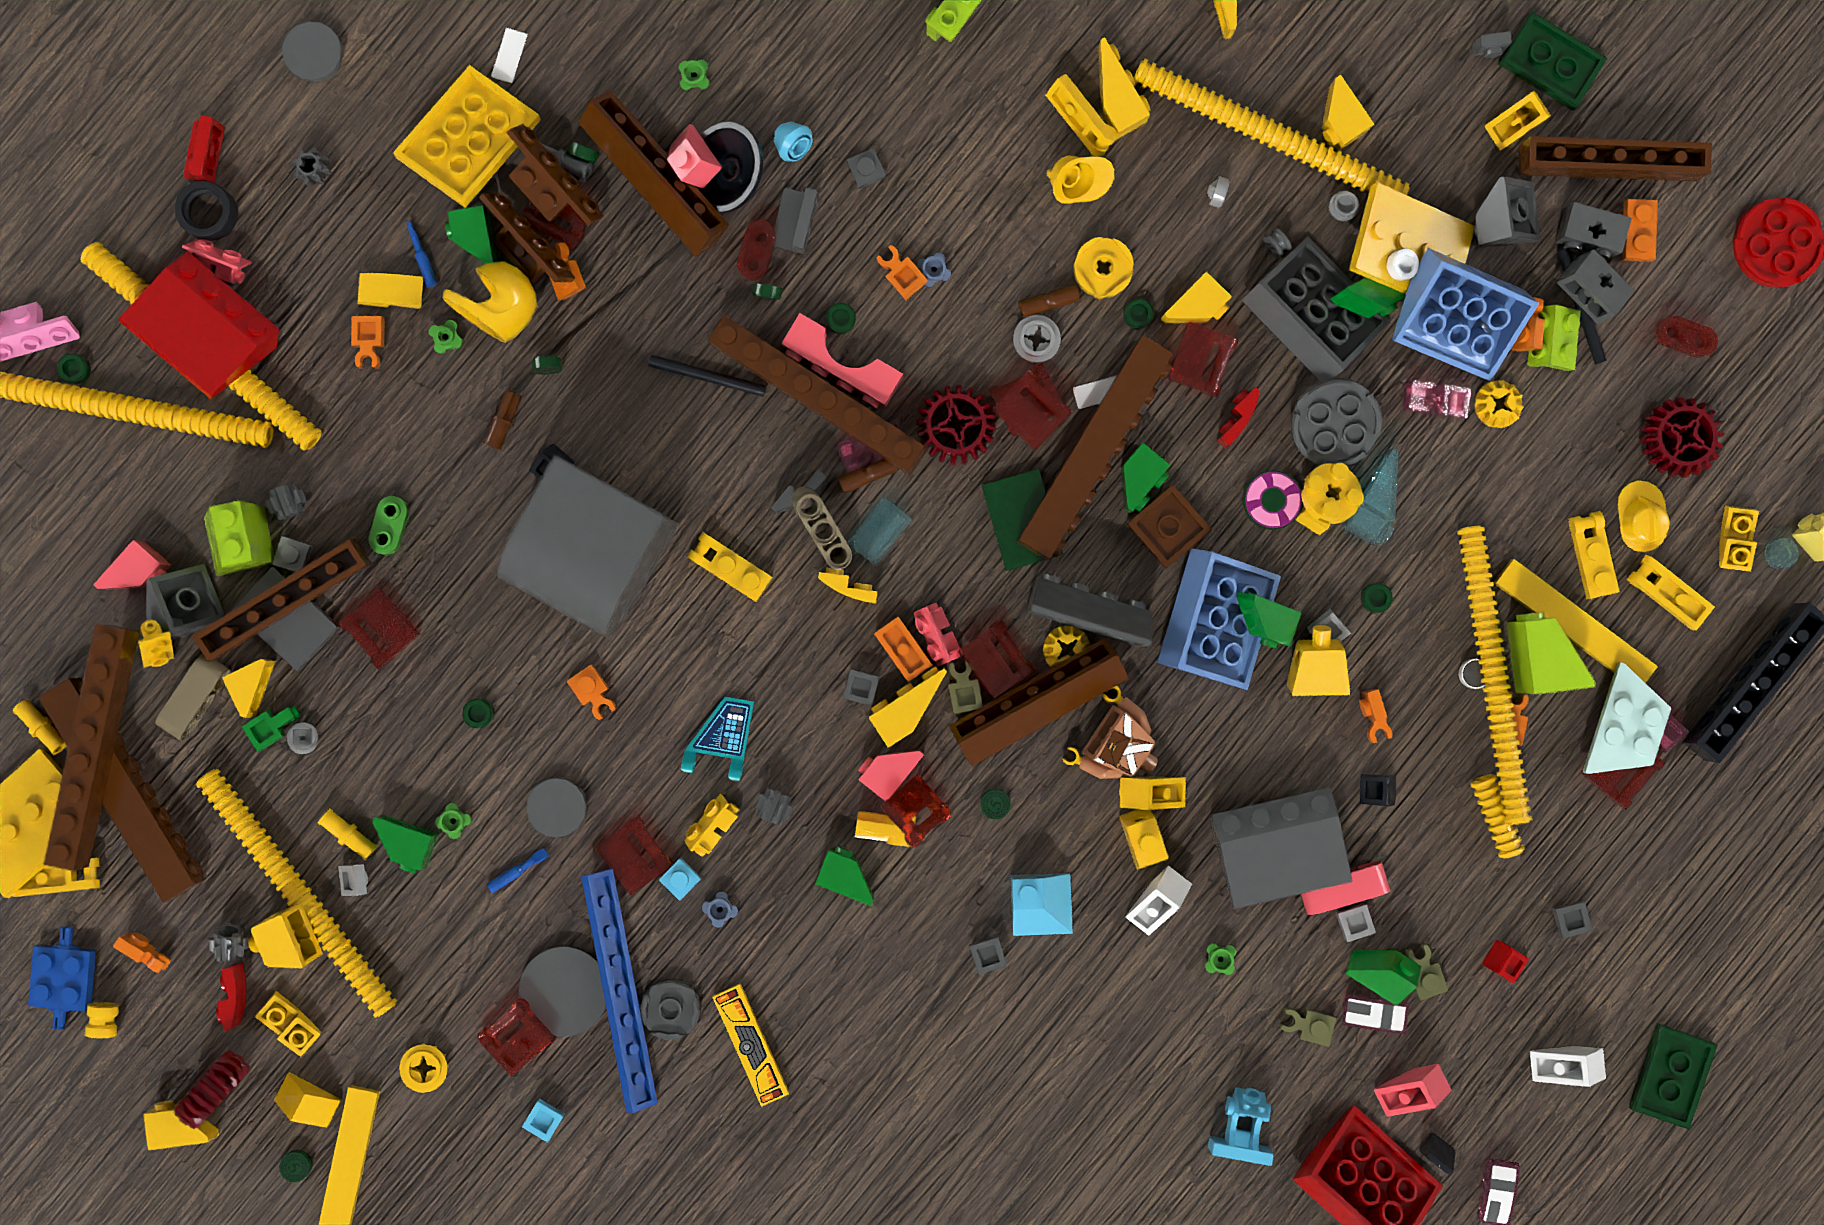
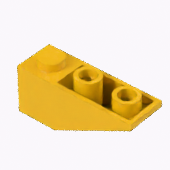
(1119, 100)
(902, 715)

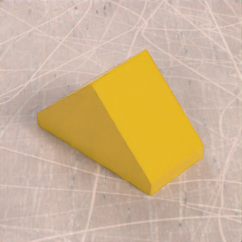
(1517, 121)
(249, 685)
(306, 1102)

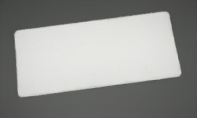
(509, 55)
(1092, 393)

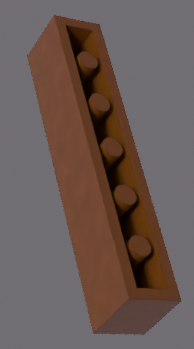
(1615, 158)
(651, 174)
(281, 600)
(1039, 701)

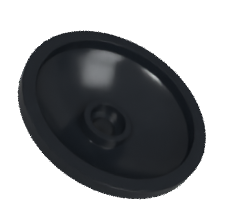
(735, 150)

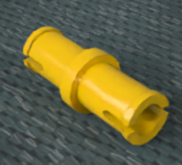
(40, 726)
(347, 834)

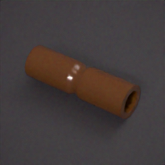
(1044, 302)
(864, 475)

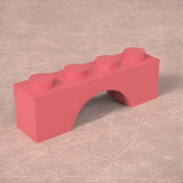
(874, 381)

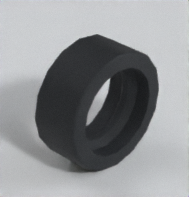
(190, 194)

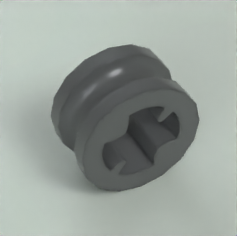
(1277, 243)

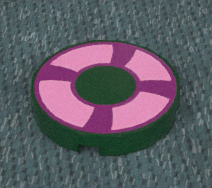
(1272, 500)

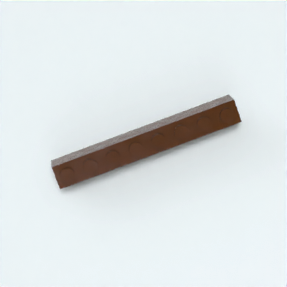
(817, 395)
(1095, 447)
(91, 747)
(132, 806)

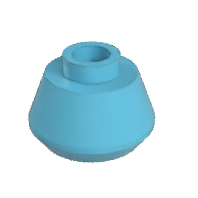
(792, 141)

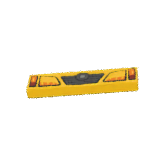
(750, 1044)

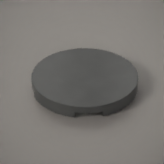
(1336, 422)
(564, 990)

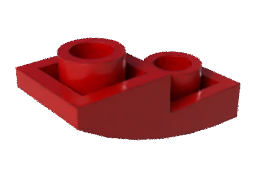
(1244, 408)
(231, 1009)

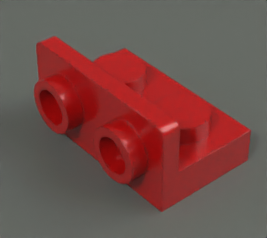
(204, 149)

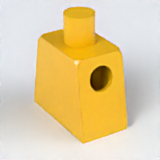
(1319, 666)
(1143, 838)
(285, 939)

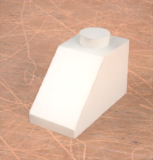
(1159, 900)
(1568, 1065)

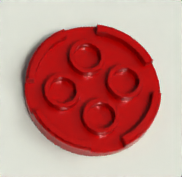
(1779, 242)

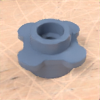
(934, 261)
(719, 918)

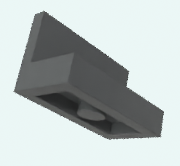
(795, 219)

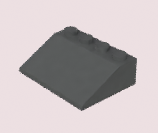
(1300, 313)
(1091, 612)
(1281, 848)

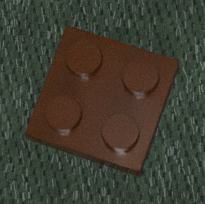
(1169, 526)

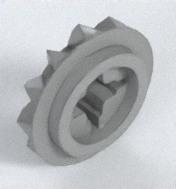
(1049, 332)

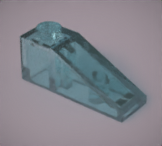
(1378, 510)

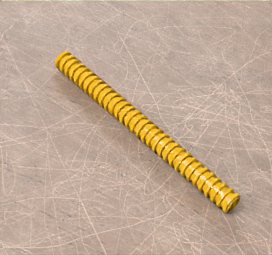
(1263, 129)
(254, 390)
(135, 410)
(1494, 675)
(295, 891)

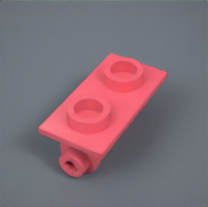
(227, 262)
(929, 623)

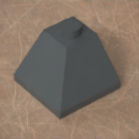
(1508, 214)
(183, 601)

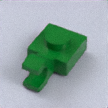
(267, 728)

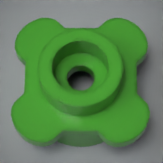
(692, 66)
(453, 341)
(444, 821)
(1226, 965)

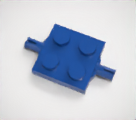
(62, 977)

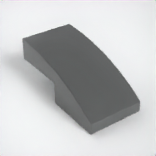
(784, 501)

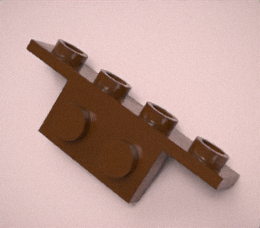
(547, 182)
(522, 244)

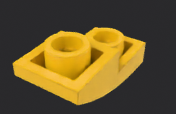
(390, 289)
(1736, 538)
(836, 580)
(289, 1023)

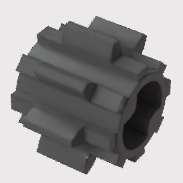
(320, 167)
(286, 501)
(774, 806)
(228, 943)

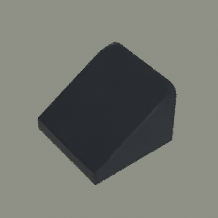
(544, 459)
(1378, 789)
(1439, 1153)

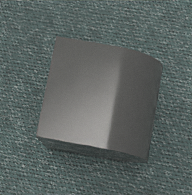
(585, 547)

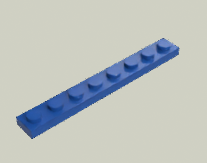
(619, 990)

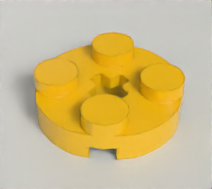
(1107, 251)
(1346, 485)

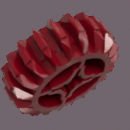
(970, 421)
(1703, 447)
(211, 1089)

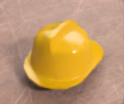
(1080, 178)
(1642, 516)

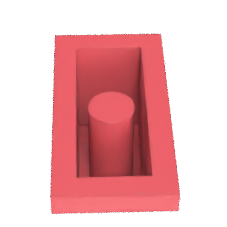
(692, 158)
(133, 568)
(888, 771)
(1413, 1090)

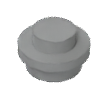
(1344, 206)

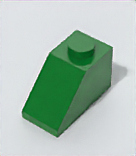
(472, 232)
(1368, 298)
(1268, 620)
(405, 842)
(844, 876)
(1385, 973)

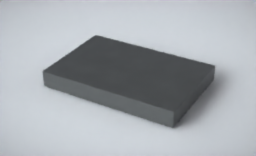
(298, 634)

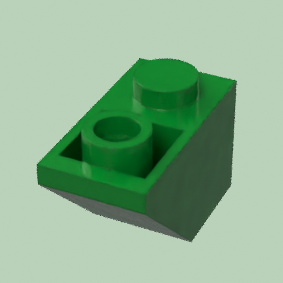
(1139, 475)

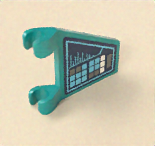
(723, 736)

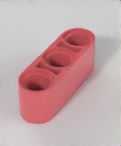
(1367, 882)

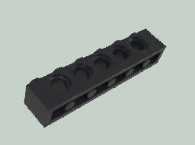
(1756, 682)

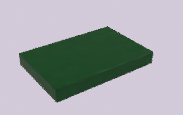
(1552, 61)
(1010, 507)
(1673, 1076)

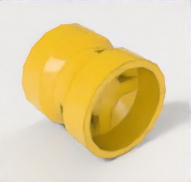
(101, 1020)

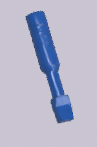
(422, 258)
(516, 871)

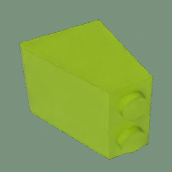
(238, 537)
(1544, 657)

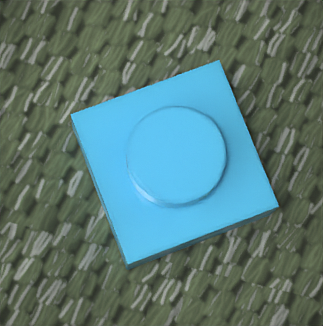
(680, 879)
(543, 1120)

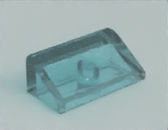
(879, 531)

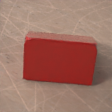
(1505, 961)

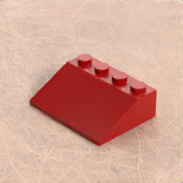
(200, 325)
(1366, 1176)

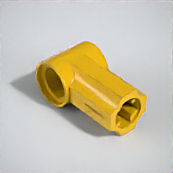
(879, 827)

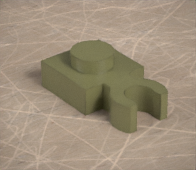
(964, 694)
(1431, 979)
(1312, 1026)

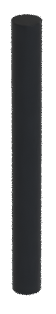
(1586, 321)
(707, 375)

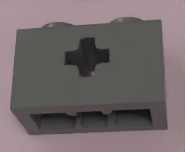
(1608, 227)
(1595, 286)

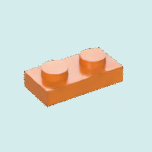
(1642, 233)
(903, 649)

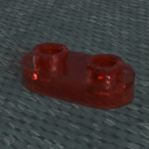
(756, 251)
(1684, 336)

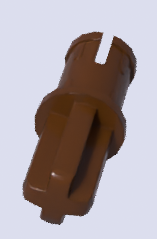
(503, 420)

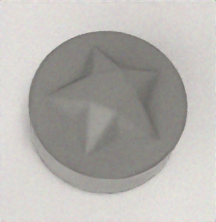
(1217, 191)
(302, 738)

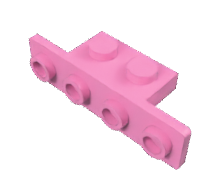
(26, 332)

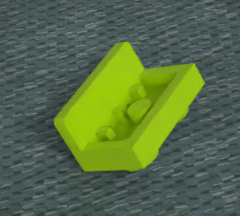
(949, 18)
(1559, 339)

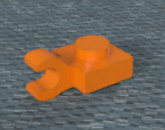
(1373, 707)

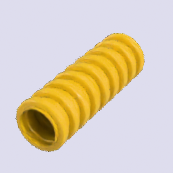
(1490, 799)

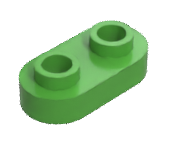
(392, 526)

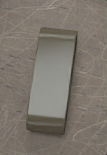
(831, 537)
(192, 697)

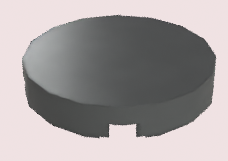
(313, 52)
(556, 807)
(670, 1009)

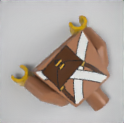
(1119, 743)

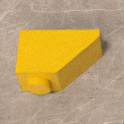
(1343, 116)
(1199, 303)
(1152, 792)
(166, 1130)

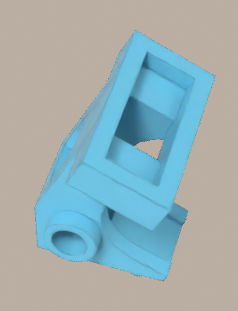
(1241, 1143)

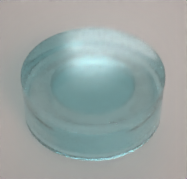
(1781, 553)

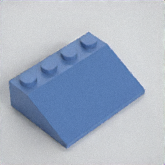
(1462, 315)
(1207, 625)

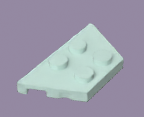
(1628, 725)

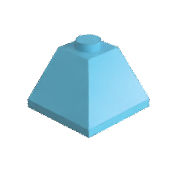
(1041, 904)

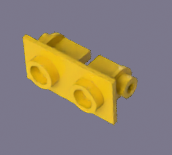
(156, 646)
(718, 814)

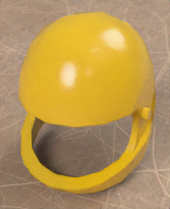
(510, 305)

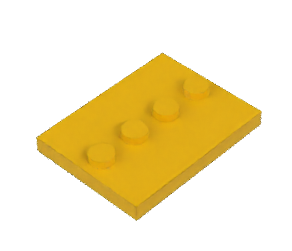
(465, 136)
(1401, 222)
(26, 819)

